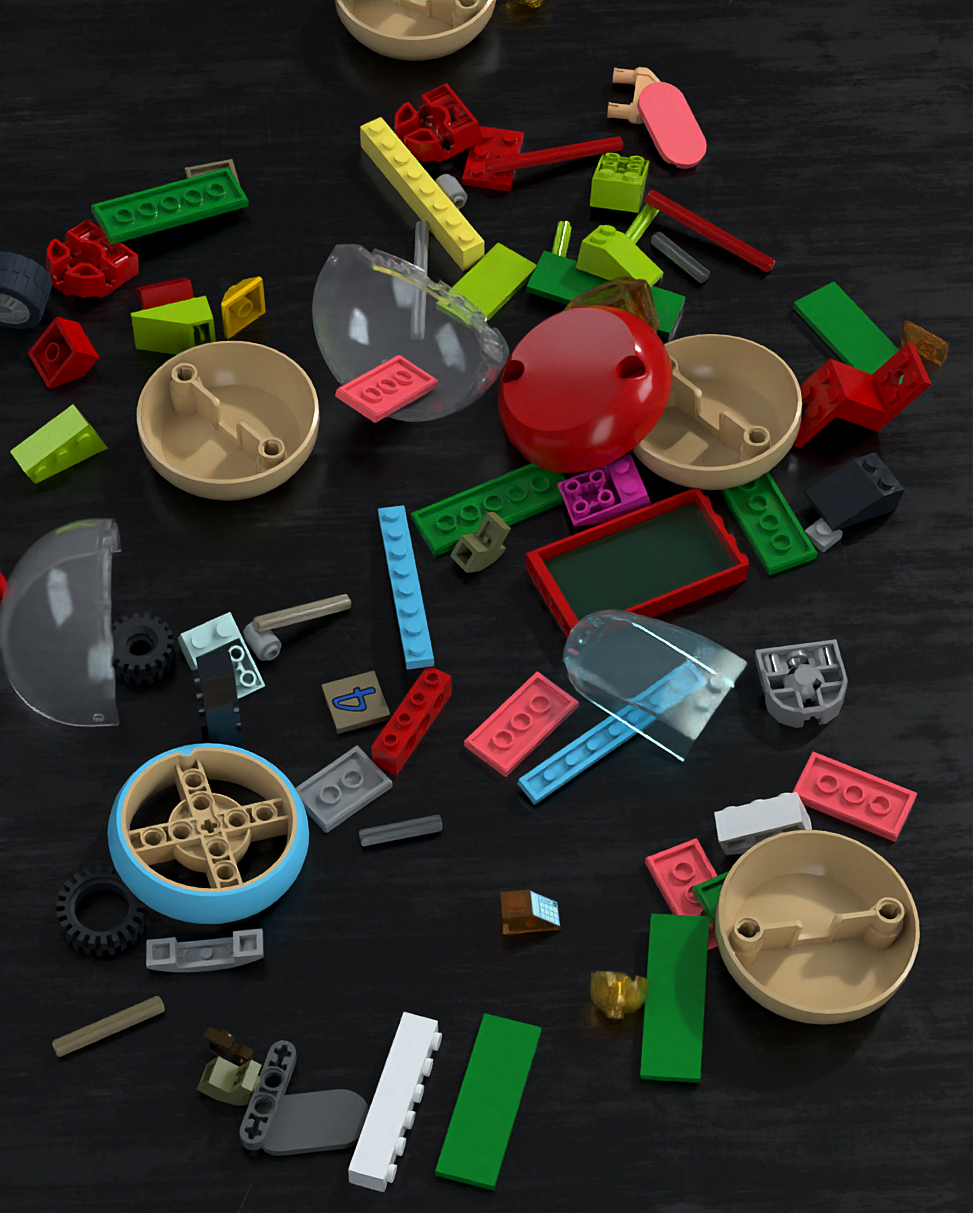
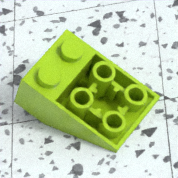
(619, 182)
(174, 326)

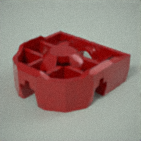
(426, 137)
(91, 263)

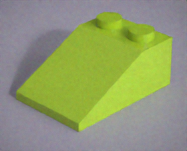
(613, 255)

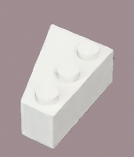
(751, 823)

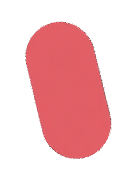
(671, 125)

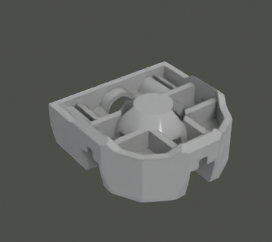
(789, 688)

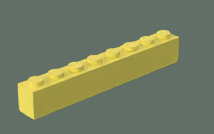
(422, 193)

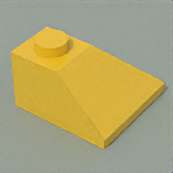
(242, 305)

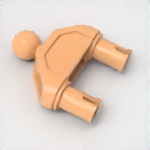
(640, 79)

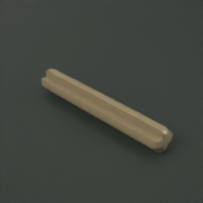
(301, 613)
(108, 1026)

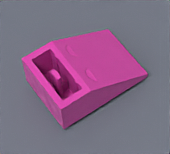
(604, 493)

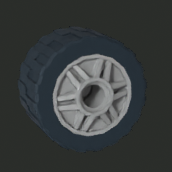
(22, 291)

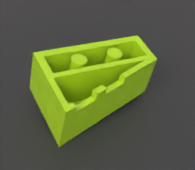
(58, 445)

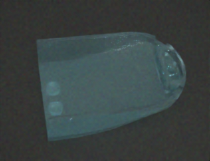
(650, 674)

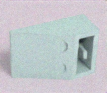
(219, 637)

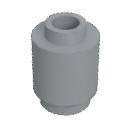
(452, 190)
(263, 644)

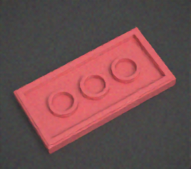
(386, 388)
(521, 724)
(854, 796)
(677, 873)

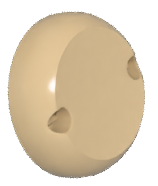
(415, 27)
(726, 416)
(228, 420)
(816, 927)

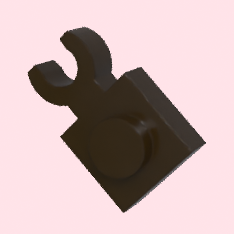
(225, 1046)

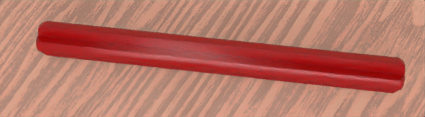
(554, 155)
(709, 231)

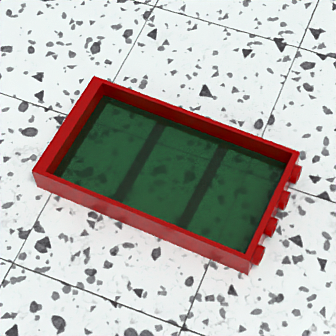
(639, 562)

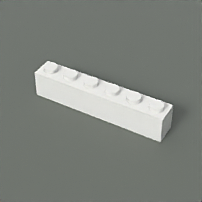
(394, 1101)

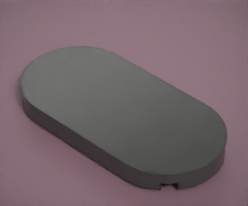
(315, 1122)

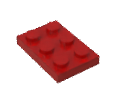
(495, 144)

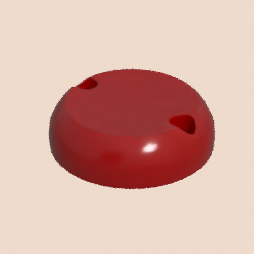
(584, 388)

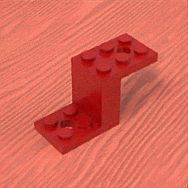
(861, 396)

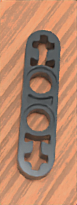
(266, 1094)

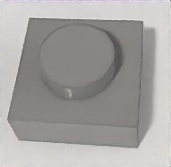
(822, 535)

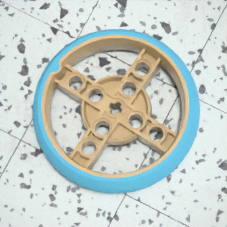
(208, 833)

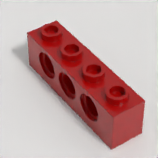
(411, 720)

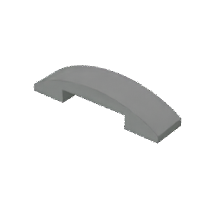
(205, 954)

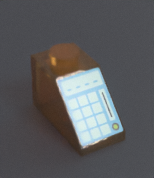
(528, 912)

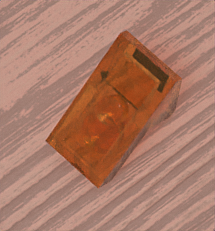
(927, 344)

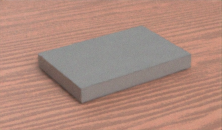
(342, 788)

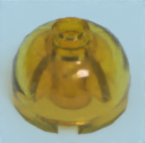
(617, 993)

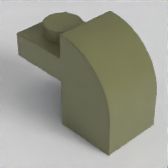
(484, 547)
(230, 1082)

